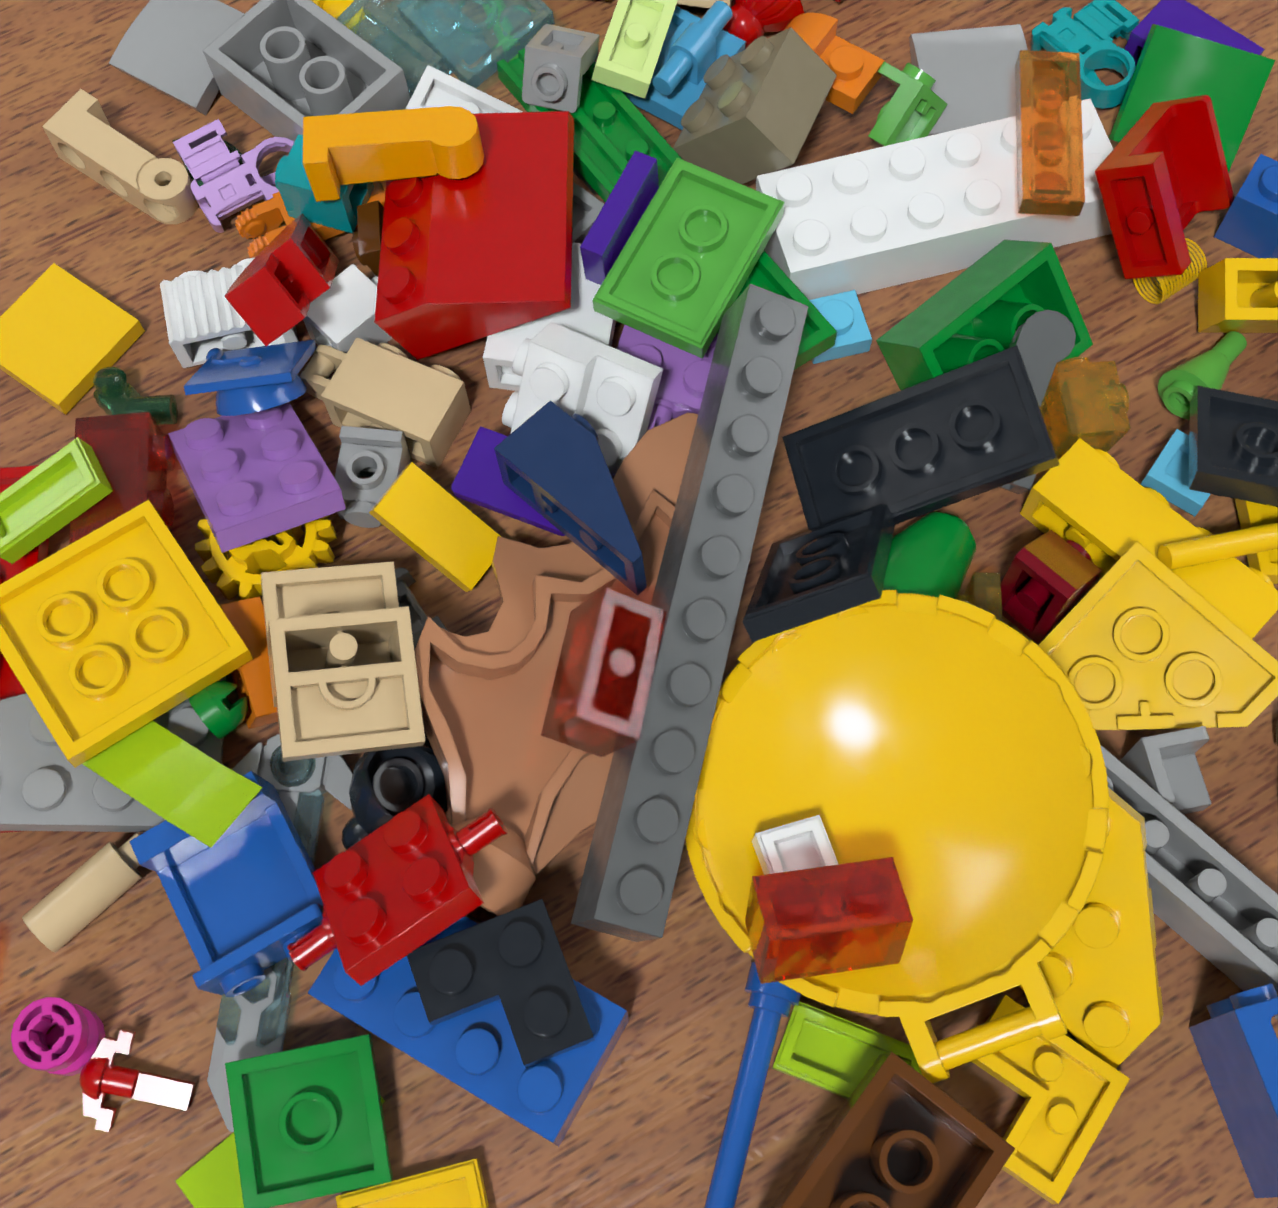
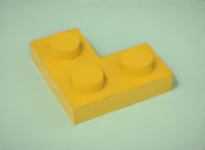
(1064, 1105)

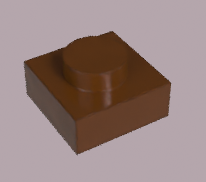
(369, 234)

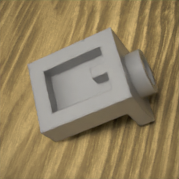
(555, 66)

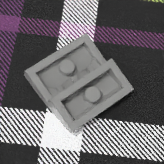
(167, 47)
(971, 72)

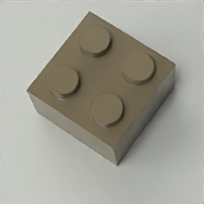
(755, 108)

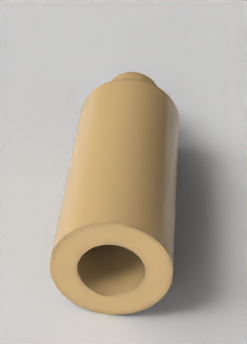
(84, 895)

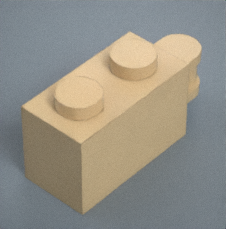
(390, 392)

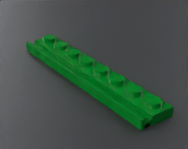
(605, 138)

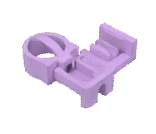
(226, 183)

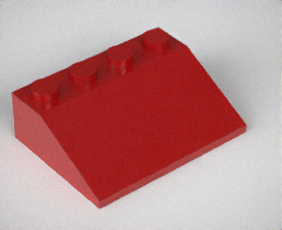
(481, 247)

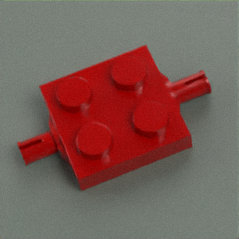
(396, 889)

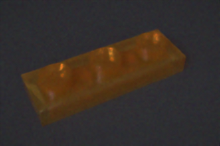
(1049, 133)

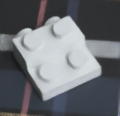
(586, 379)

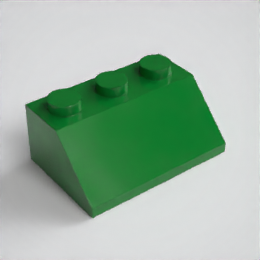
(981, 313)

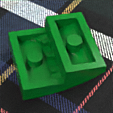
(1189, 66)

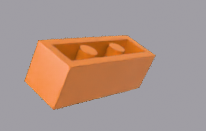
(253, 677)

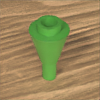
(1205, 370)

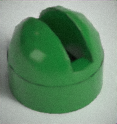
(216, 709)

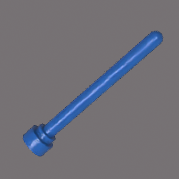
(769, 1004)

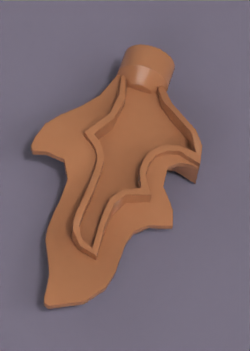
(492, 689)

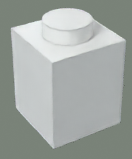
(346, 312)

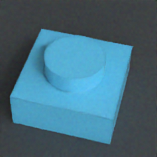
(847, 318)
(1171, 475)

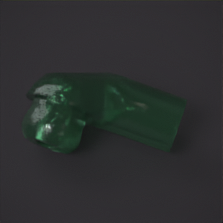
(119, 397)

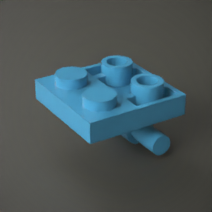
(684, 59)

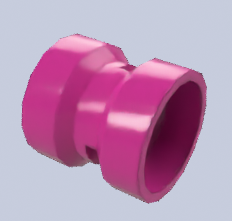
(71, 1040)

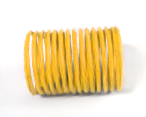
(1165, 280)

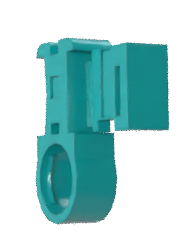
(1092, 33)

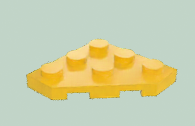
(1159, 654)
(1107, 960)

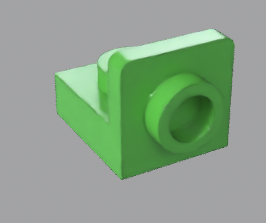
(911, 109)

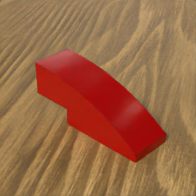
(283, 281)

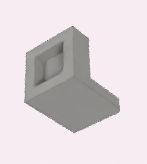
(1171, 767)

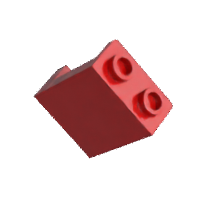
(1160, 180)

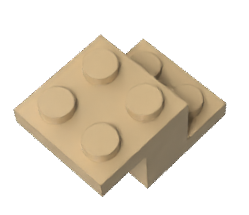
(341, 661)

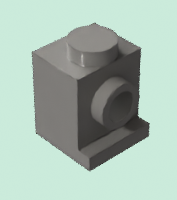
(369, 454)

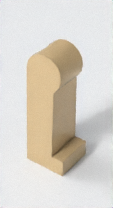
(94, 148)

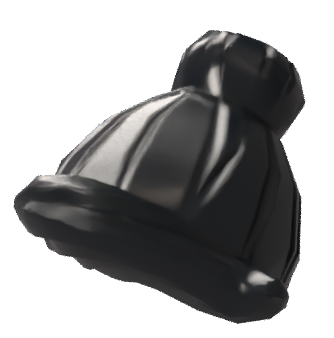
(389, 784)

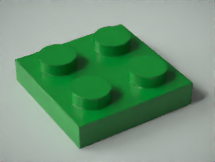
(308, 1122)

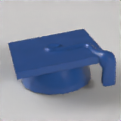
(252, 377)

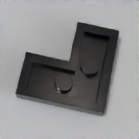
(512, 961)

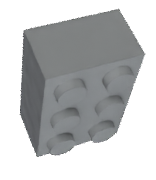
(299, 63)

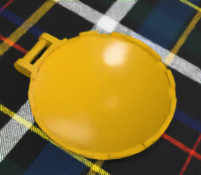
(926, 744)

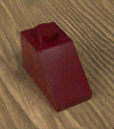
(1046, 584)

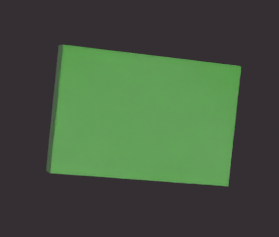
(688, 257)

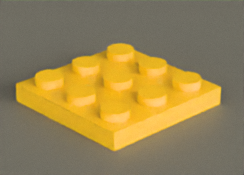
(114, 633)

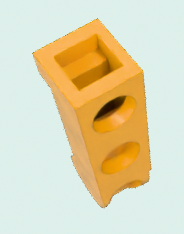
(389, 147)

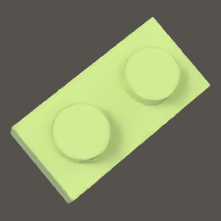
(633, 44)

